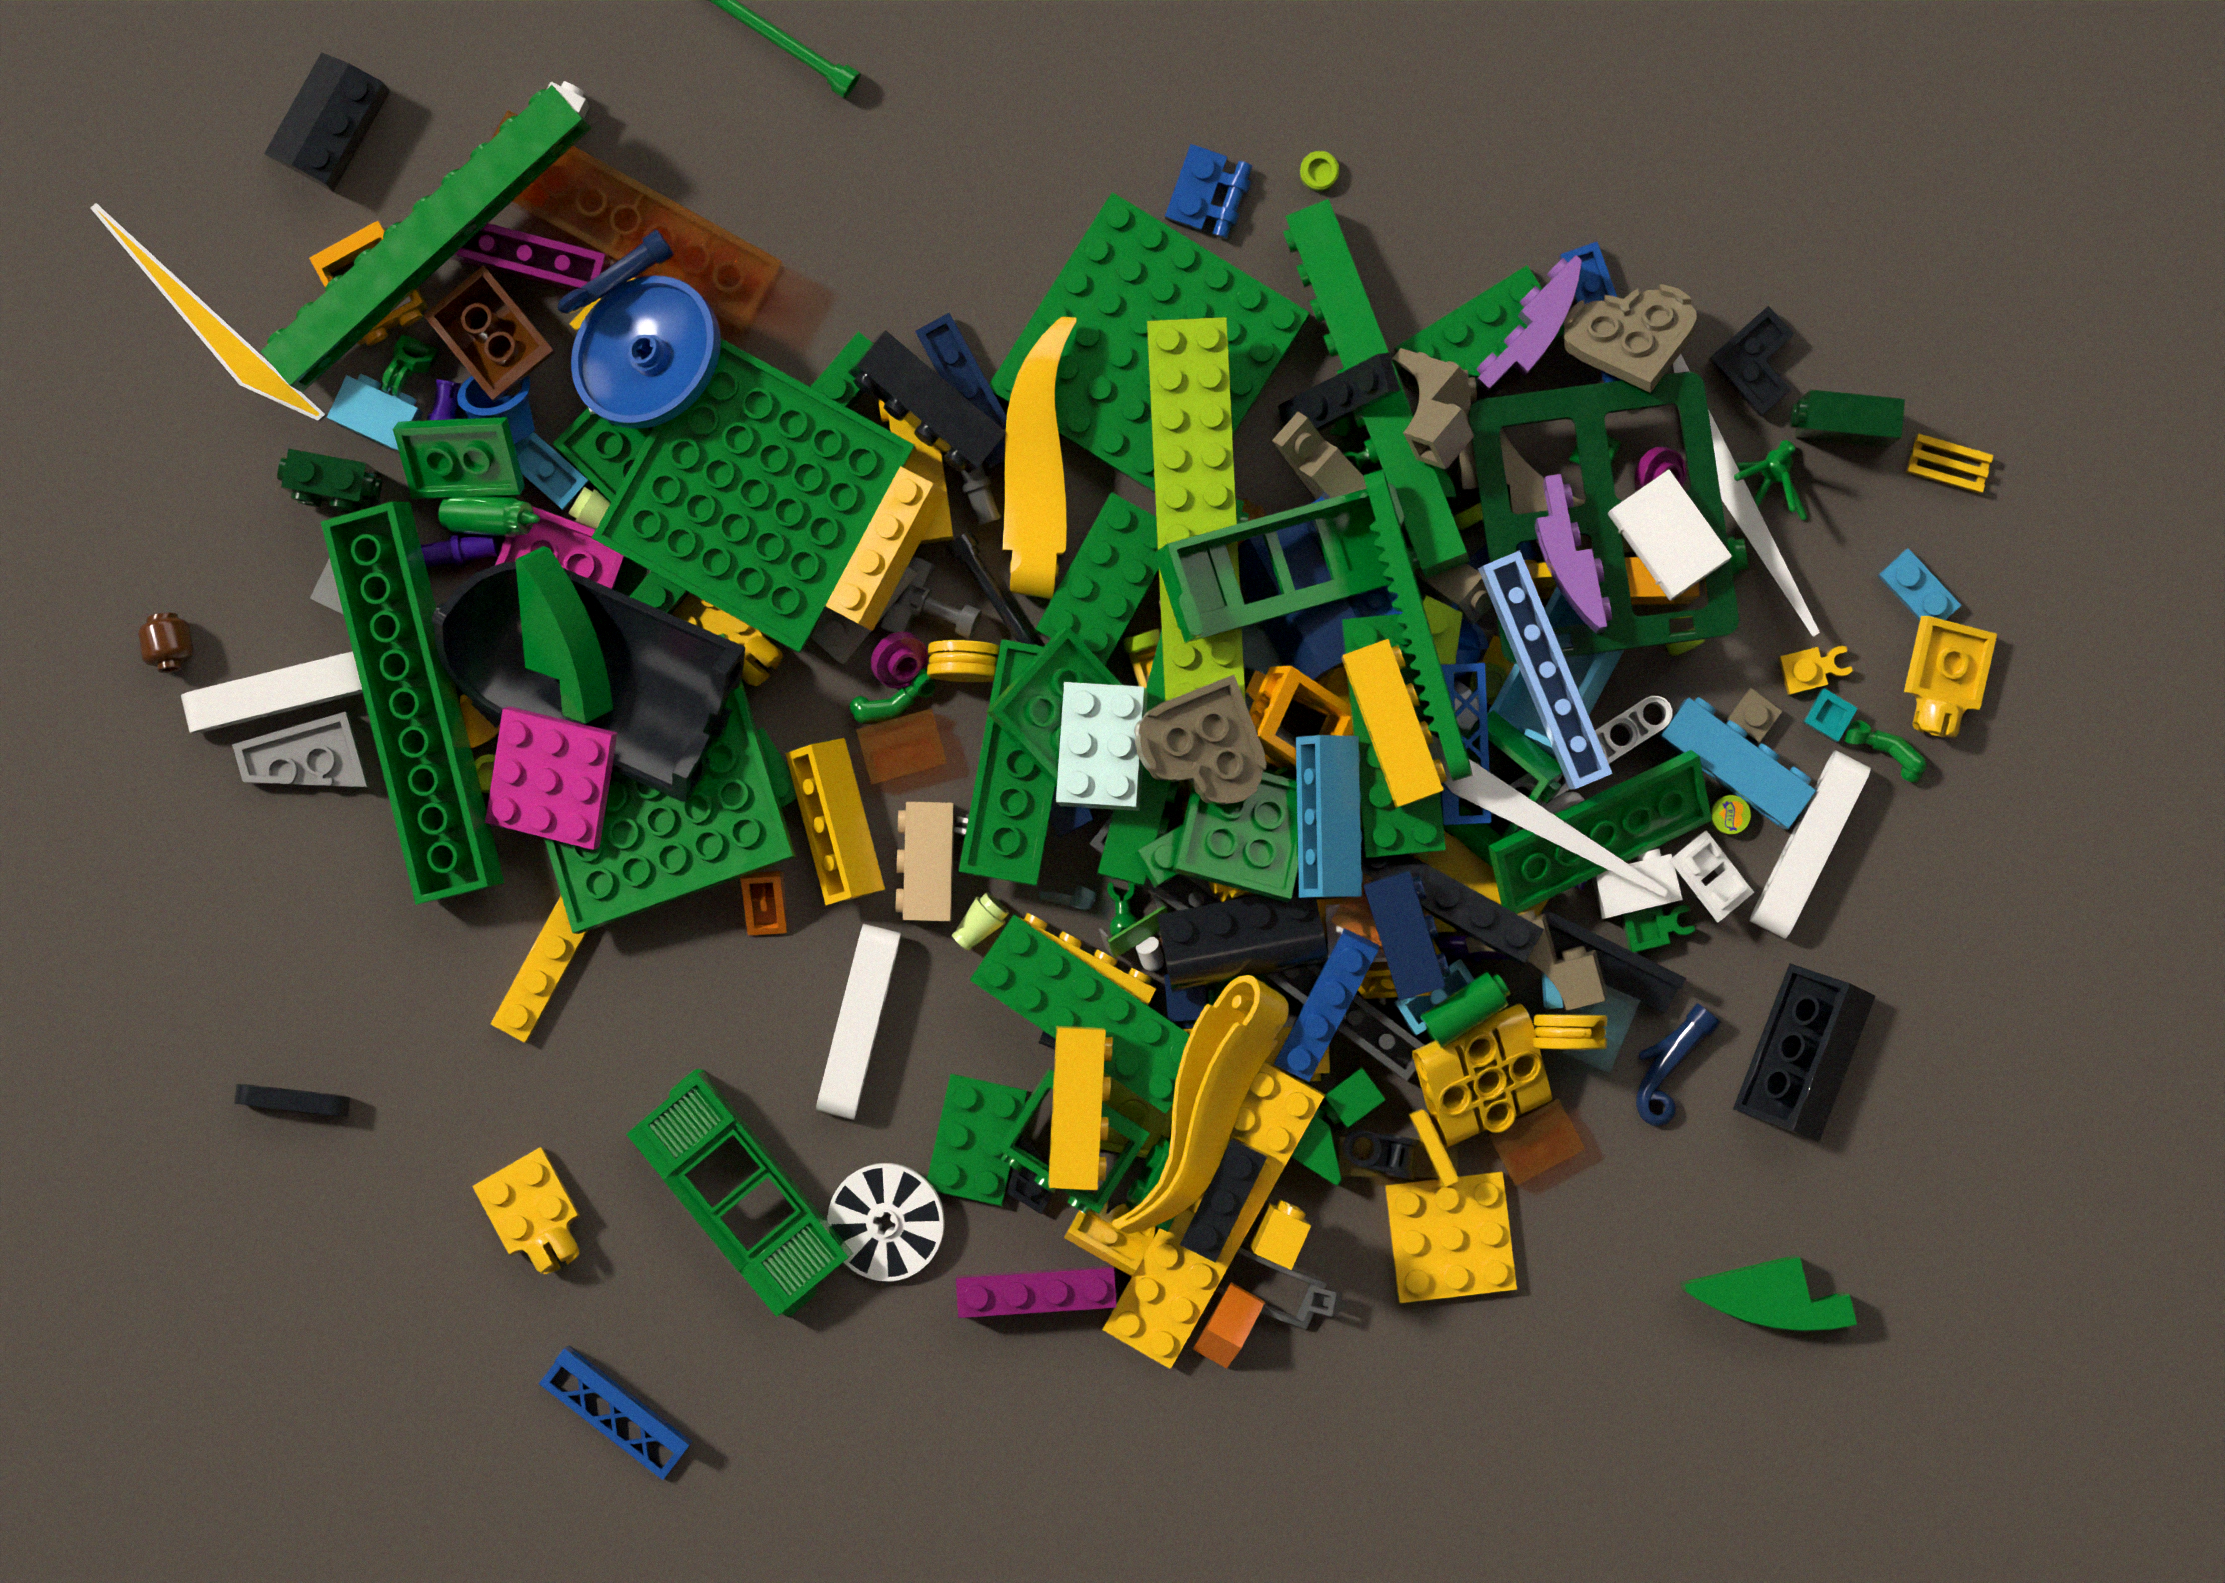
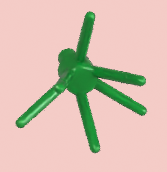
(1774, 469)

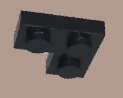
(1745, 363)

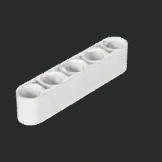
(271, 693)
(1632, 720)
(1810, 844)
(858, 1021)

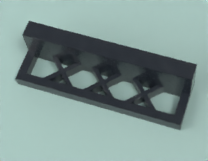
(1619, 966)

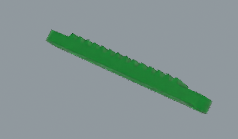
(1418, 628)

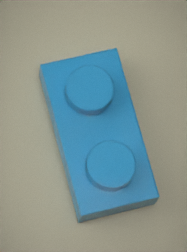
(549, 471)
(1918, 587)

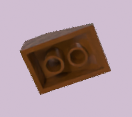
(489, 333)

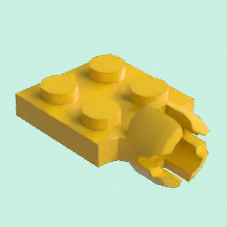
(717, 621)
(1947, 674)
(531, 1210)

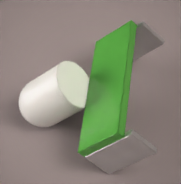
(1140, 936)

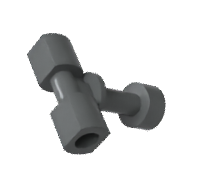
(917, 600)

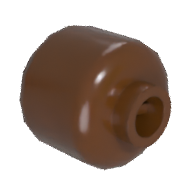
(165, 642)

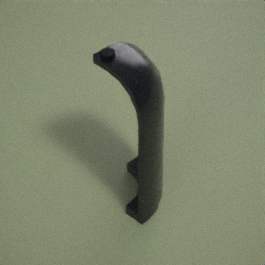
(661, 670)

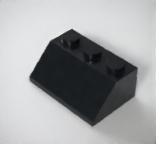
(328, 121)

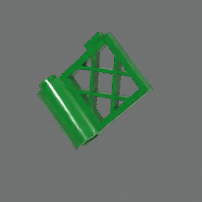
(1465, 1009)

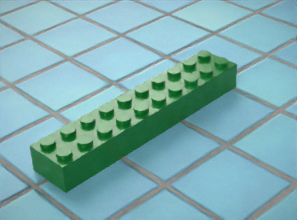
(411, 702)

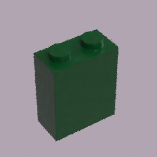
(1848, 418)

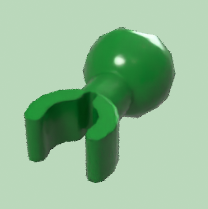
(1123, 910)

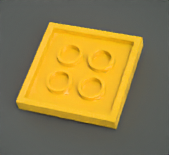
(1450, 1237)

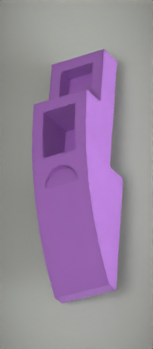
(1544, 315)
(1573, 571)

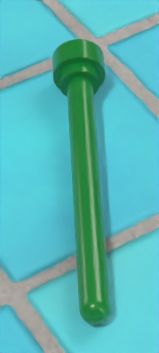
(839, 77)

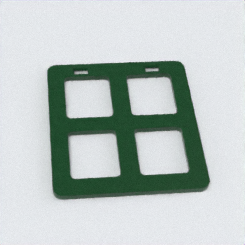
(1587, 409)

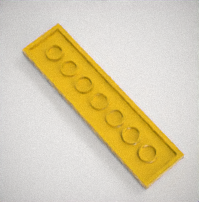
(1176, 1283)

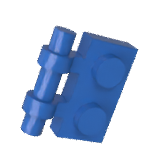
(1196, 189)

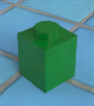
(1352, 1098)

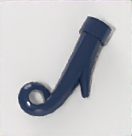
(651, 251)
(1670, 1054)

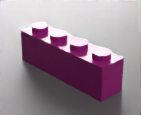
(532, 257)
(1036, 1291)

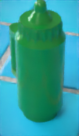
(487, 515)

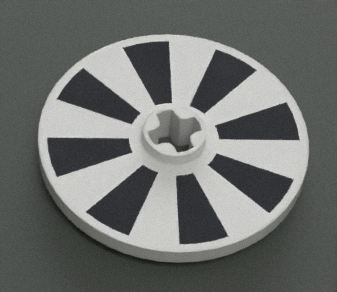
(912, 1208)

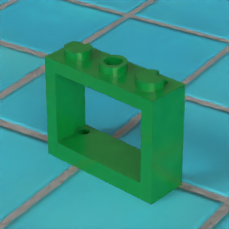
(1531, 758)
(1080, 1199)

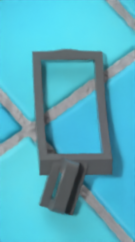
(1312, 1300)

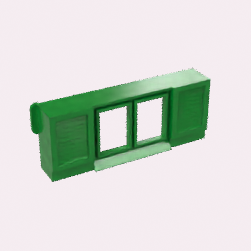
(1206, 588)
(791, 1256)

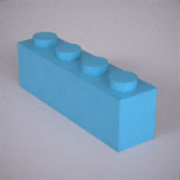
(1737, 763)
(1328, 816)

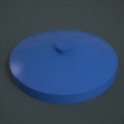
(645, 352)

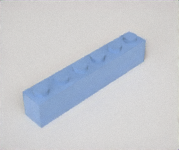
(1545, 670)

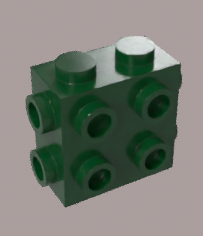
(329, 479)

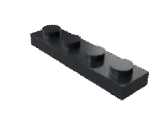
(1344, 393)

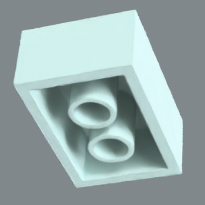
(1099, 748)

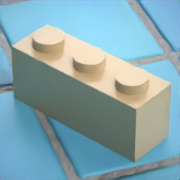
(926, 861)

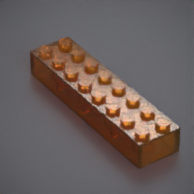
(615, 212)

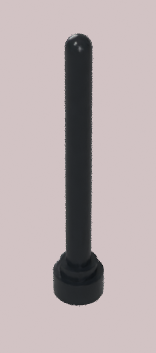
(966, 551)

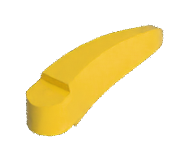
(1034, 470)
(1210, 1086)

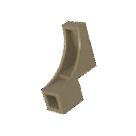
(1439, 424)
(1574, 975)

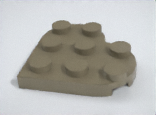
(1632, 335)
(1204, 740)

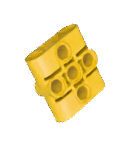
(1505, 1086)

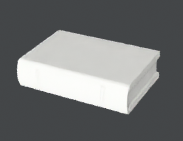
(1669, 535)

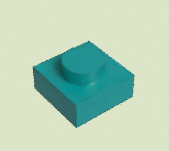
(1830, 715)

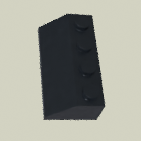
(1804, 1052)

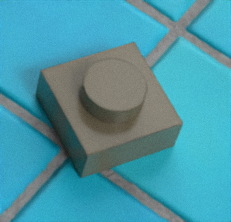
(1754, 715)

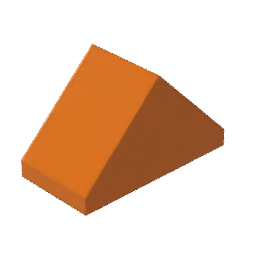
(764, 902)
(1229, 1325)

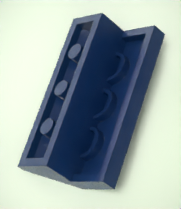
(1307, 638)

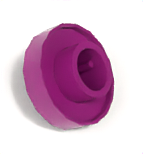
(1656, 463)
(898, 659)

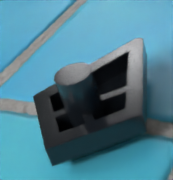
(1023, 1185)

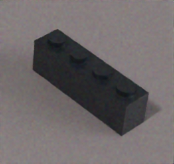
(926, 402)

